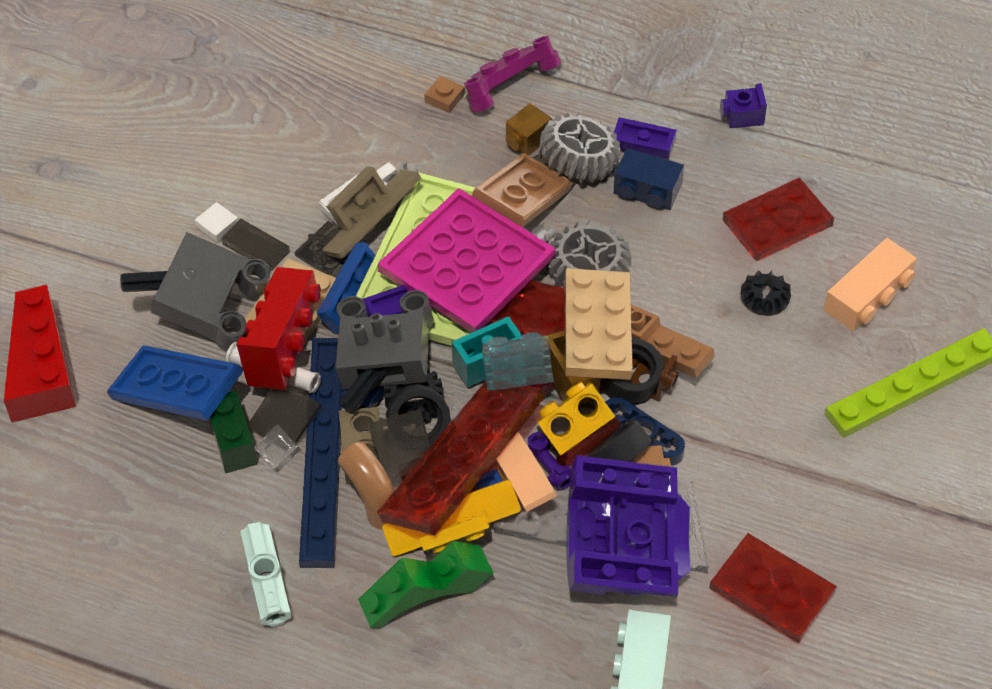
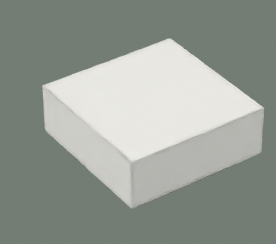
(216, 221)

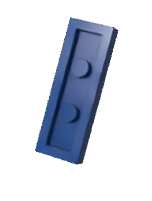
(346, 284)

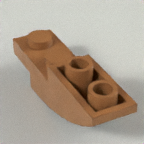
(691, 354)

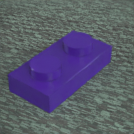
(645, 137)

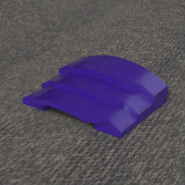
(626, 528)

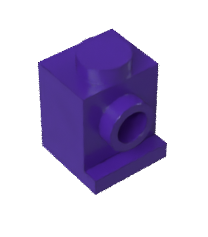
(744, 107)

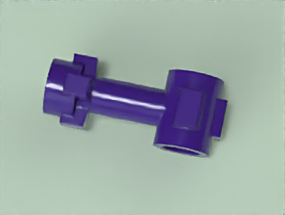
(559, 475)

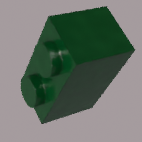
(232, 434)

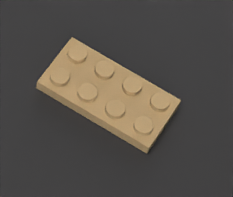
(598, 324)

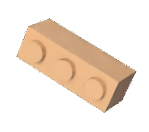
(870, 284)

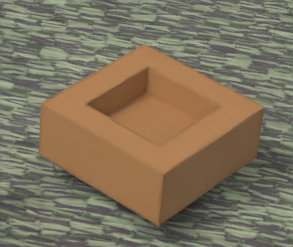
(444, 94)

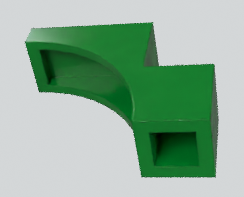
(411, 582)

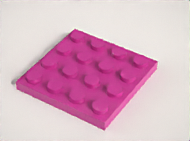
(467, 260)

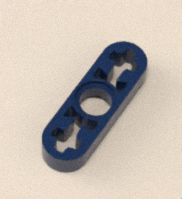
(667, 436)

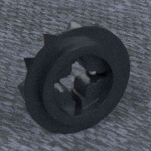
(775, 301)

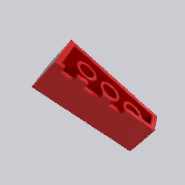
(279, 328)
(36, 364)

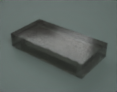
(255, 243)

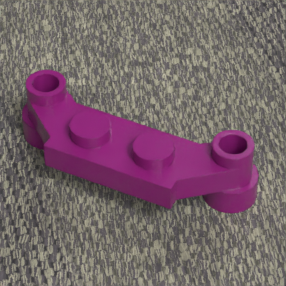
(510, 64)

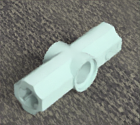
(268, 589)

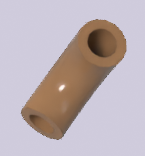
(368, 478)

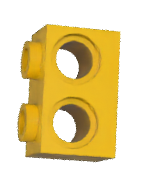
(579, 425)

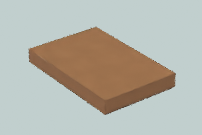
(522, 189)

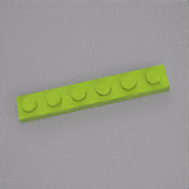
(911, 383)

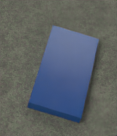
(175, 382)

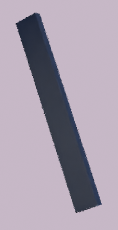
(321, 462)

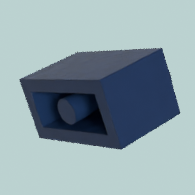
(648, 179)

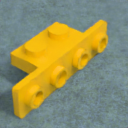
(467, 520)

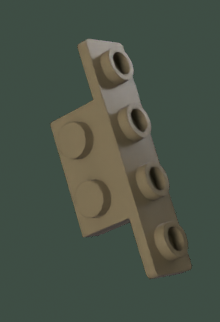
(364, 205)

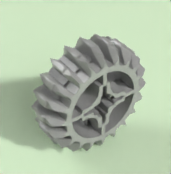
(579, 147)
(589, 249)

